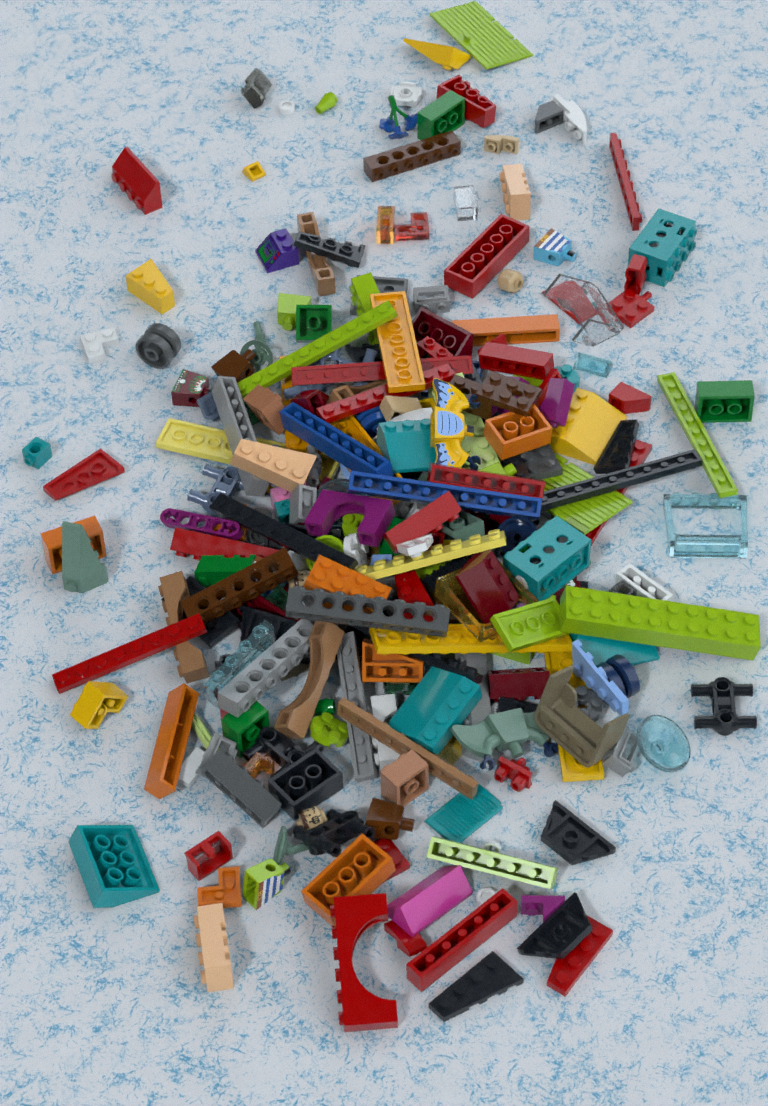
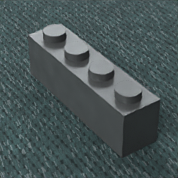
(242, 788)

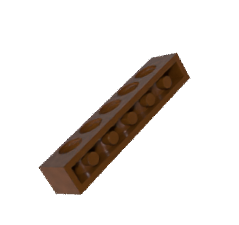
(412, 156)
(242, 579)

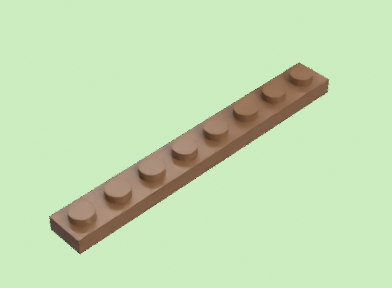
(401, 744)

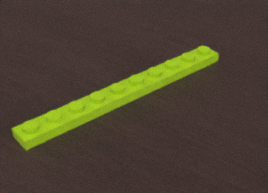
(319, 348)
(697, 435)

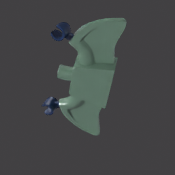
(503, 732)

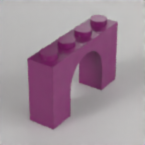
(556, 402)
(333, 505)

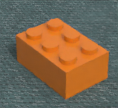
(515, 434)
(53, 542)

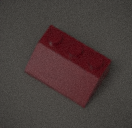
(487, 585)
(517, 683)

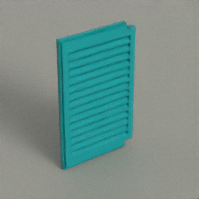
(464, 816)

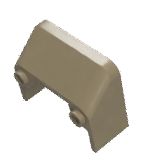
(572, 727)

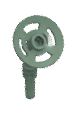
(260, 345)
(284, 848)

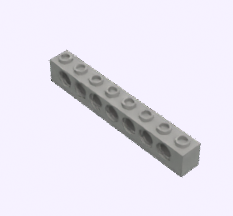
(266, 669)

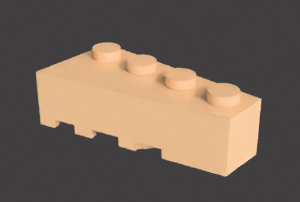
(515, 191)
(273, 464)
(215, 947)

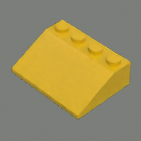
(587, 427)

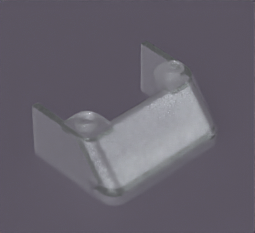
(588, 306)

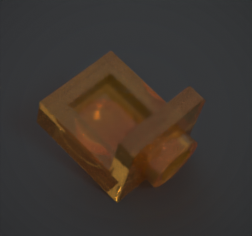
(258, 763)

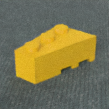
(151, 287)

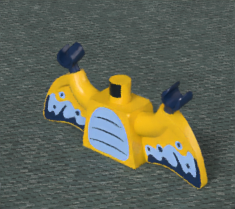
(448, 426)

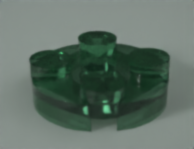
(392, 687)

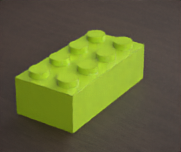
(360, 290)

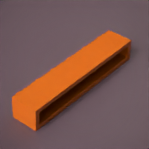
(516, 329)
(171, 741)

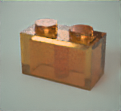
(385, 225)

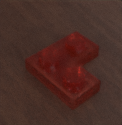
(416, 230)

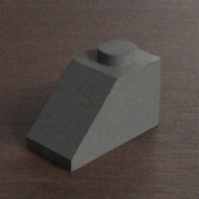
(548, 116)

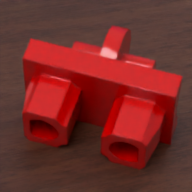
(515, 771)

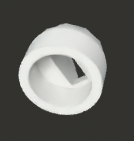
(488, 846)

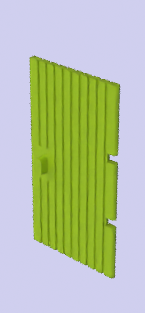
(483, 39)
(589, 512)

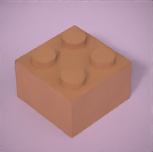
(266, 407)
(404, 779)

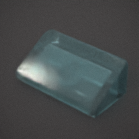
(592, 365)

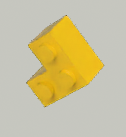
(95, 703)

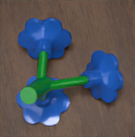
(392, 126)

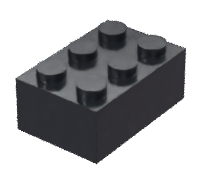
(306, 783)

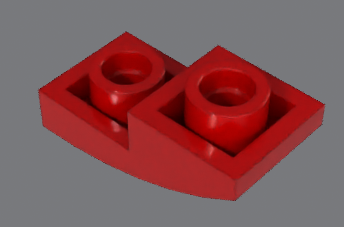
(405, 942)

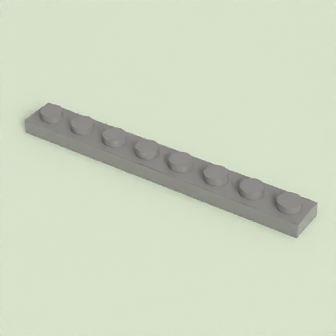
(353, 691)

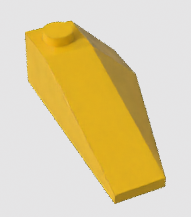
(444, 55)

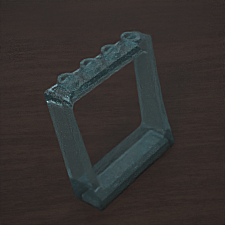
(706, 545)
(262, 635)

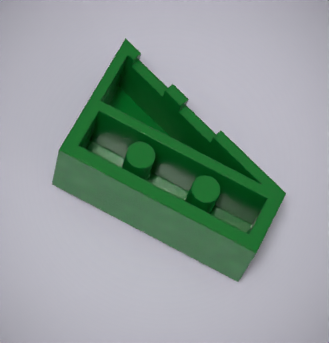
(216, 568)

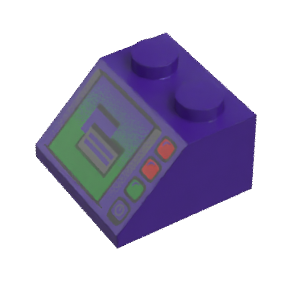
(278, 251)

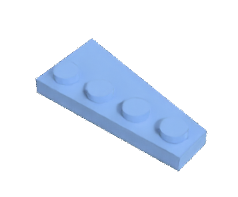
(597, 680)

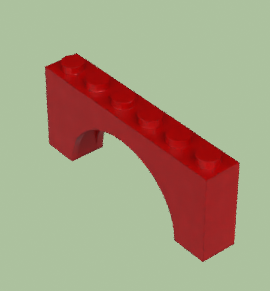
(360, 1007)

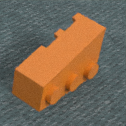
(389, 667)

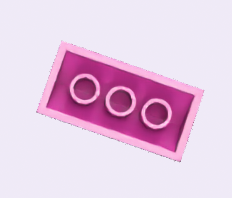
(430, 899)

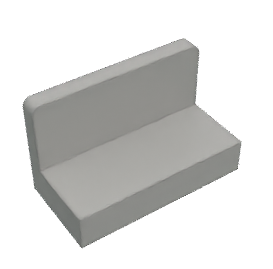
(301, 502)

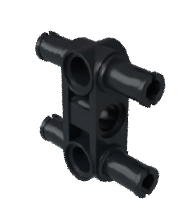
(724, 715)
(279, 748)
(332, 833)

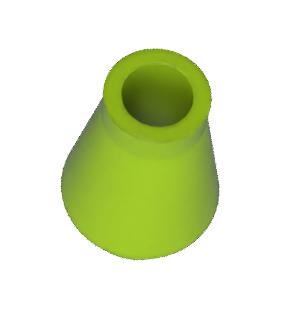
(327, 102)

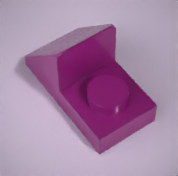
(540, 905)

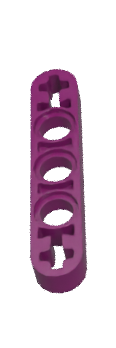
(194, 519)

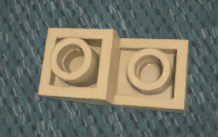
(500, 143)

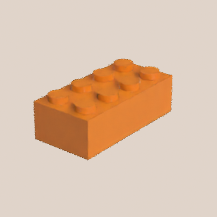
(335, 577)
(354, 872)

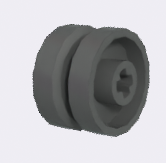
(158, 345)

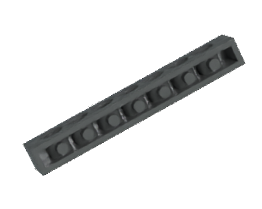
(357, 617)

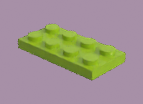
(529, 624)

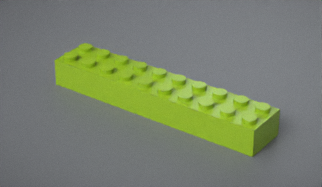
(659, 623)

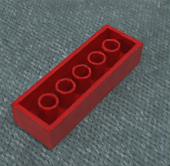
(486, 256)

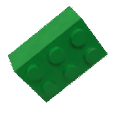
(441, 116)
(724, 401)

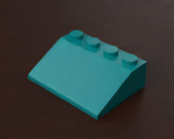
(406, 445)
(605, 648)
(434, 707)
(112, 864)

